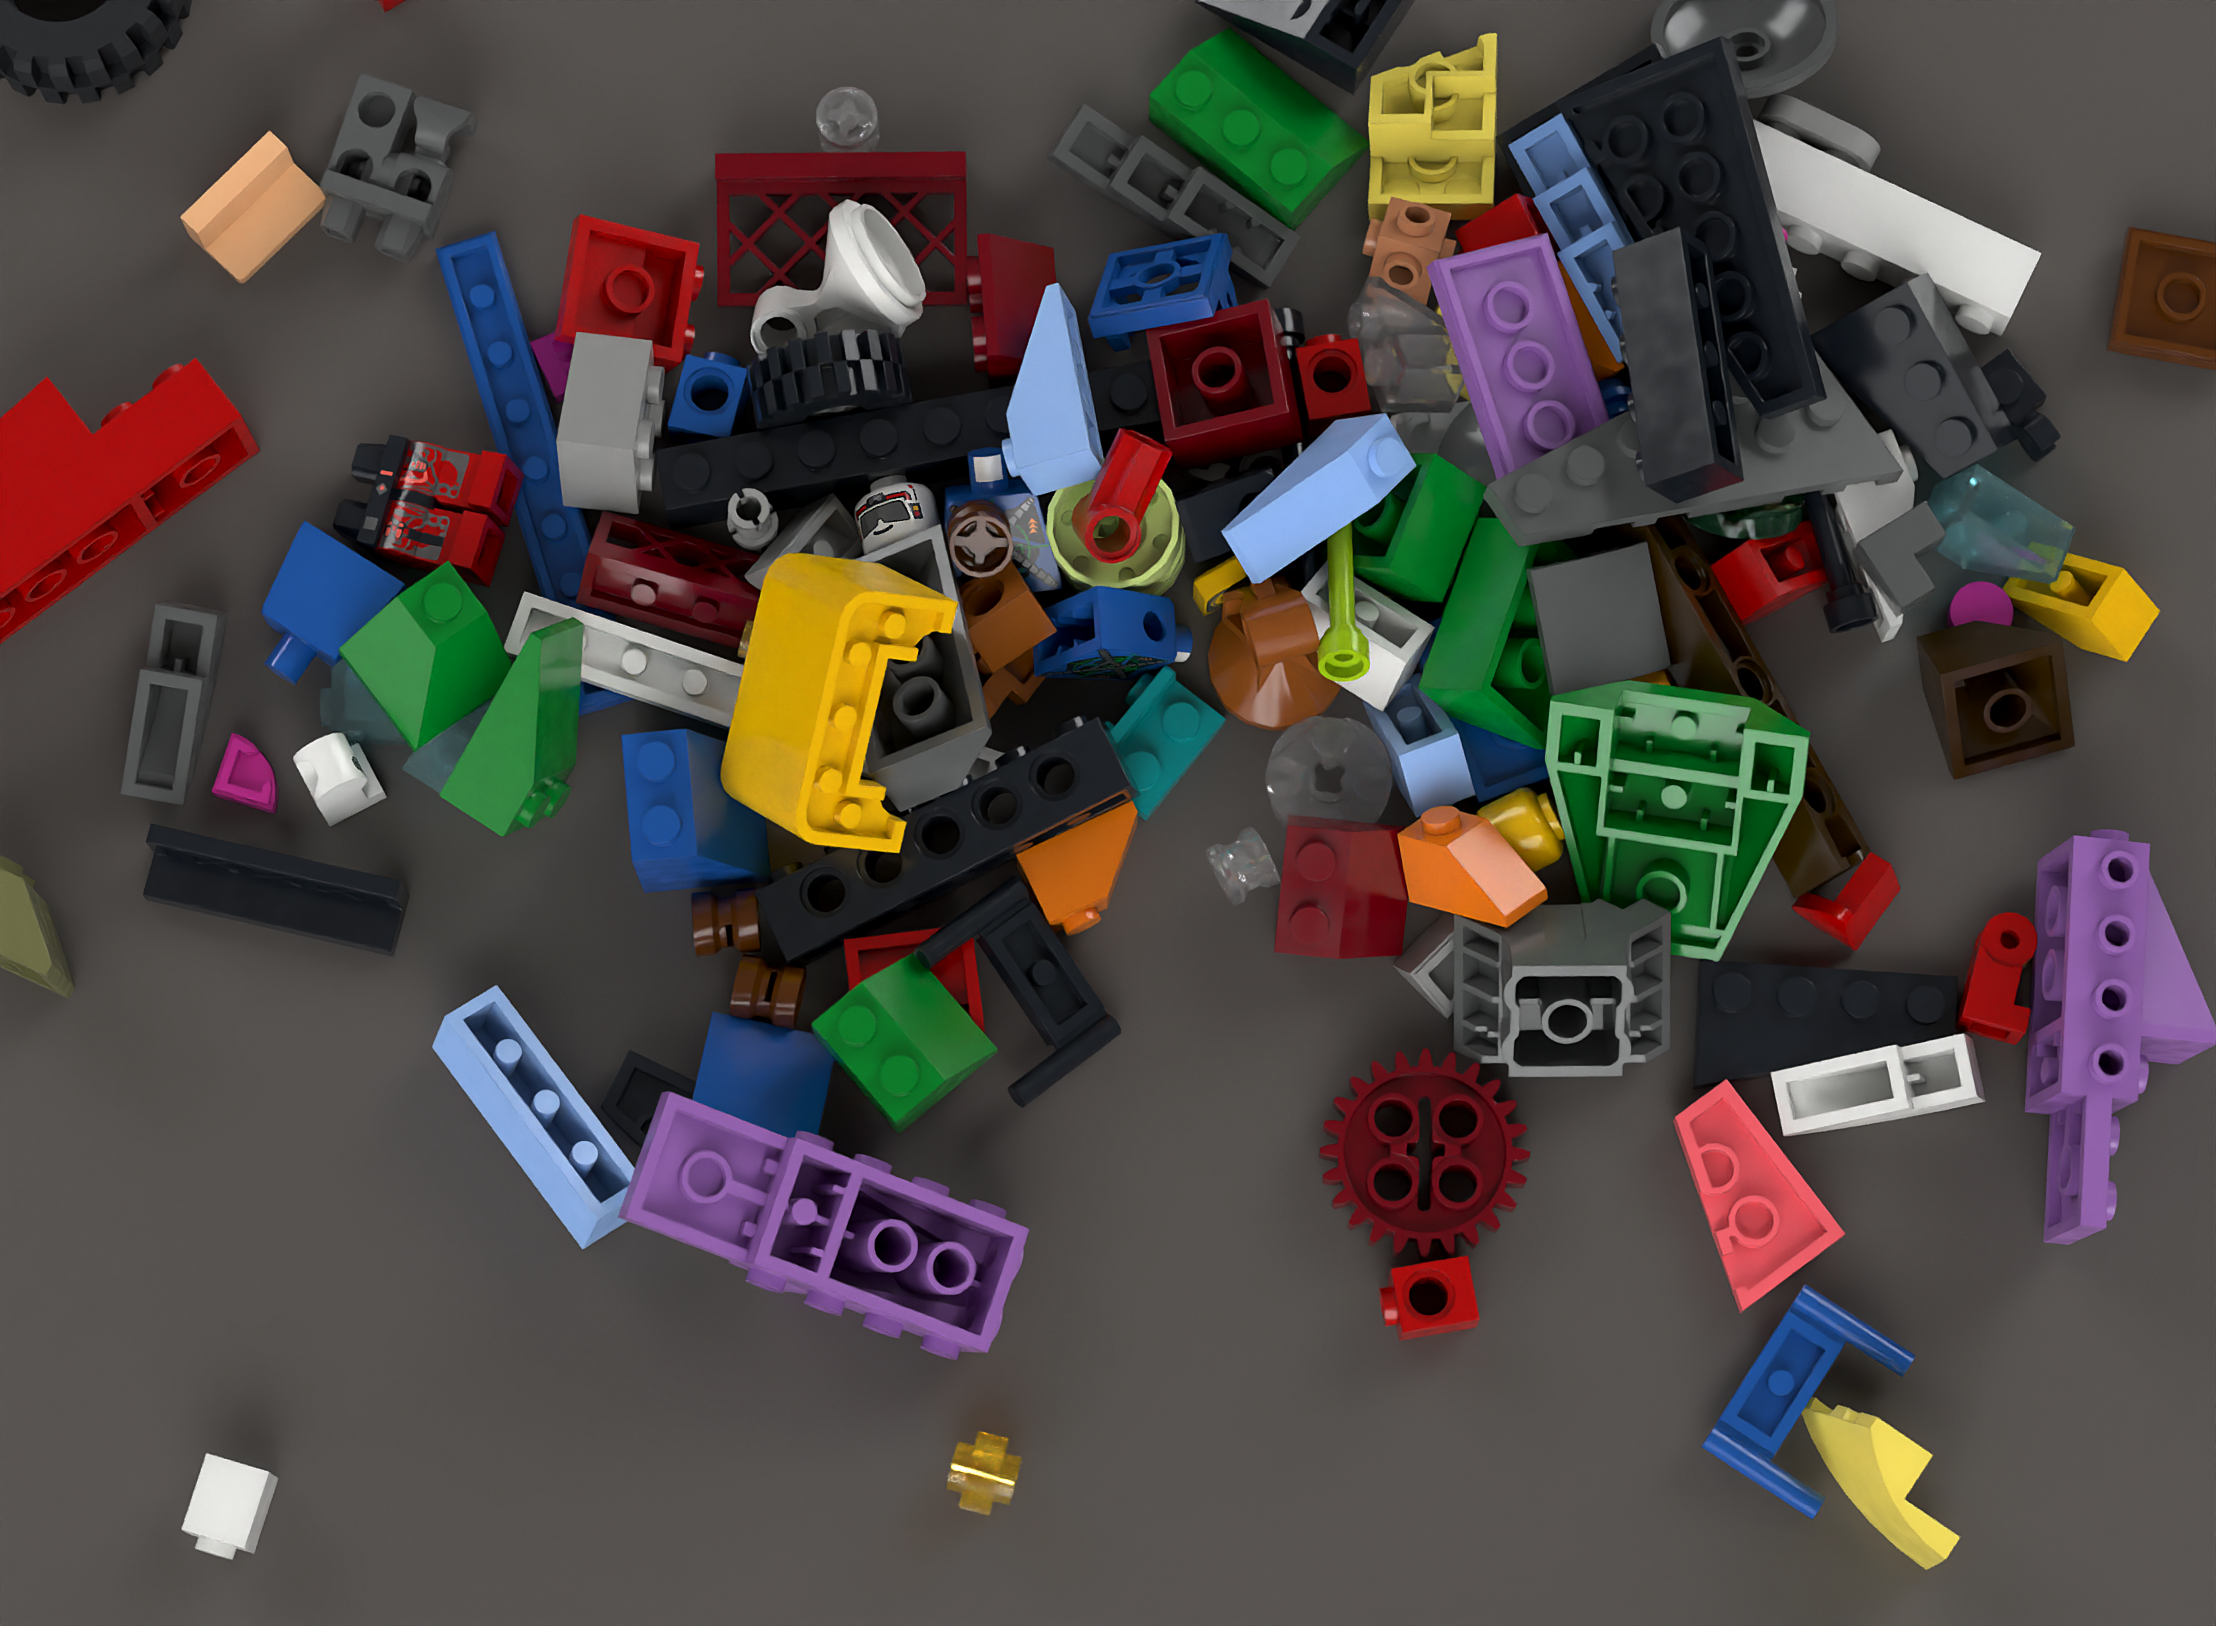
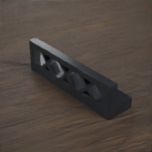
(275, 890)

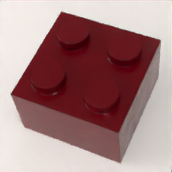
(1224, 385)

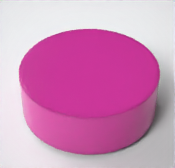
(1980, 602)

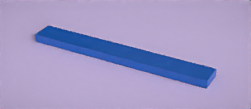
(521, 425)

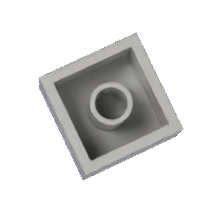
(610, 423)

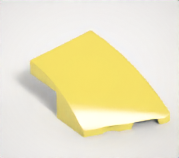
(1436, 132)
(1876, 1473)

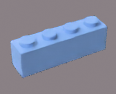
(536, 1114)

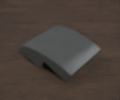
(1598, 618)

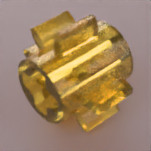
(984, 1473)

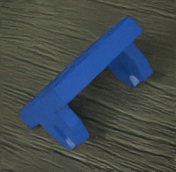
(1188, 260)

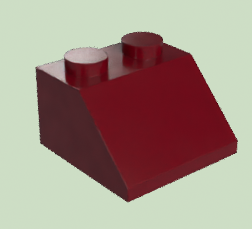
(1341, 889)

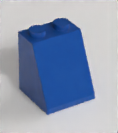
(683, 820)

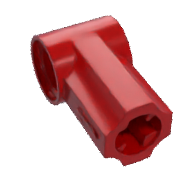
(1121, 490)

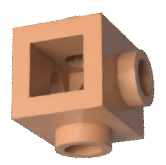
(1409, 239)

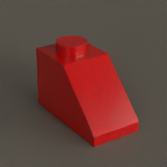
(1771, 572)

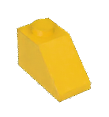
(2089, 606)

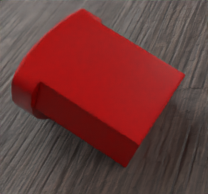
(1856, 906)

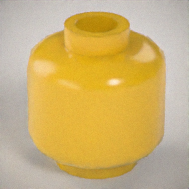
(1529, 825)

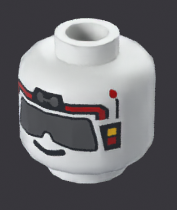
(894, 512)

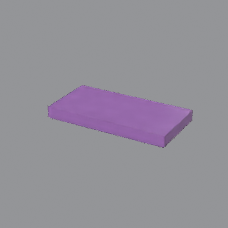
(1518, 349)

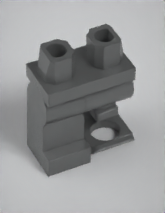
(378, 181)

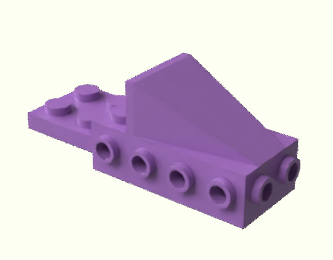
(2102, 1005)
(827, 1226)

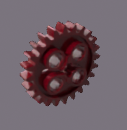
(1481, 1156)

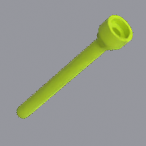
(1343, 648)

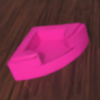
(246, 776)

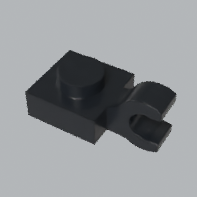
(2019, 400)

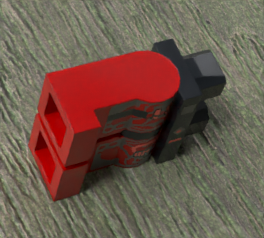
(431, 506)

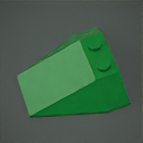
(1674, 800)

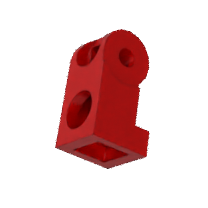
(1994, 977)

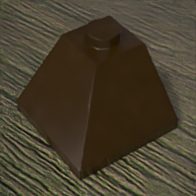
(1995, 694)

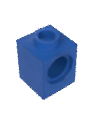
(713, 371)

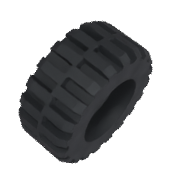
(87, 51)

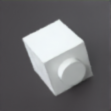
(229, 1506)

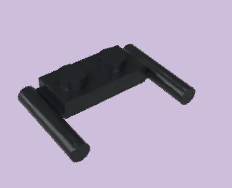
(1037, 975)

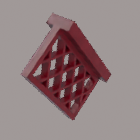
(838, 175)

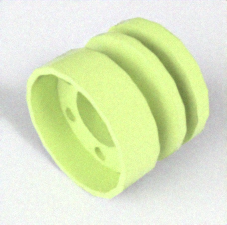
(1147, 571)

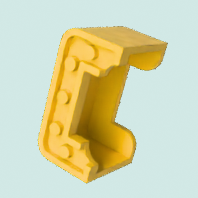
(815, 695)

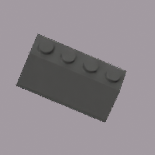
(933, 709)

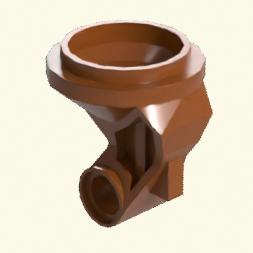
(1268, 657)

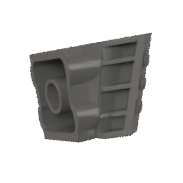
(1564, 989)

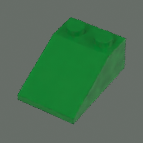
(527, 737)

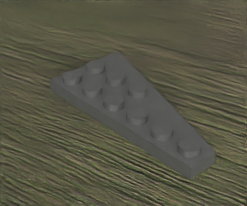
(1598, 485)

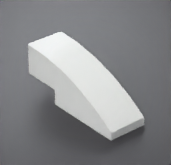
(1878, 1085)

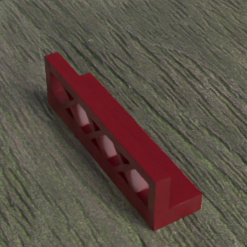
(659, 591)

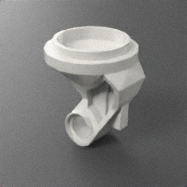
(865, 284)

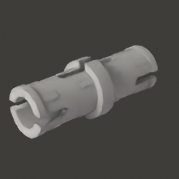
(756, 508)

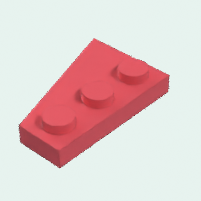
(1752, 1196)

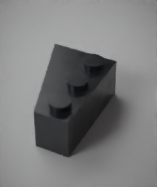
(1918, 375)

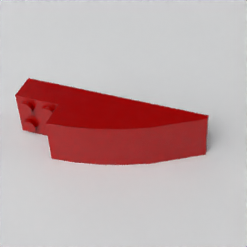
(88, 497)

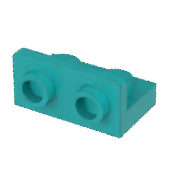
(1162, 735)

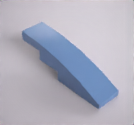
(1578, 216)

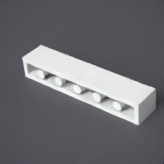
(1893, 233)

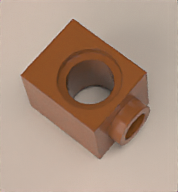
(1003, 616)

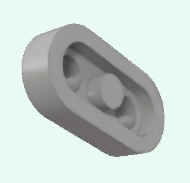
(1820, 130)

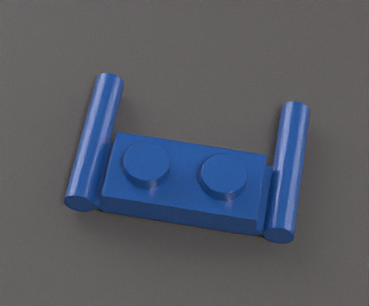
(1783, 1384)

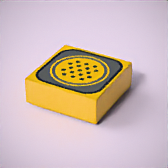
(1211, 585)

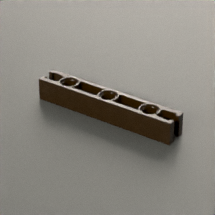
(1717, 655)

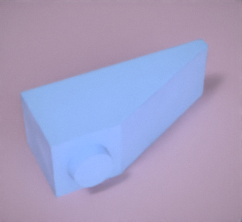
(1052, 407)
(1319, 493)

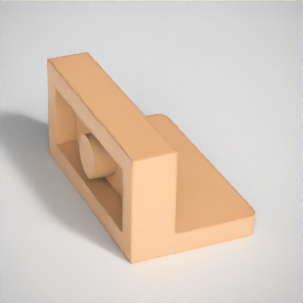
(253, 209)

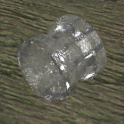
(847, 109)
(1242, 865)

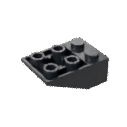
(1326, 36)

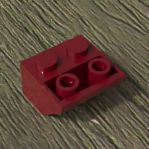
(1008, 288)

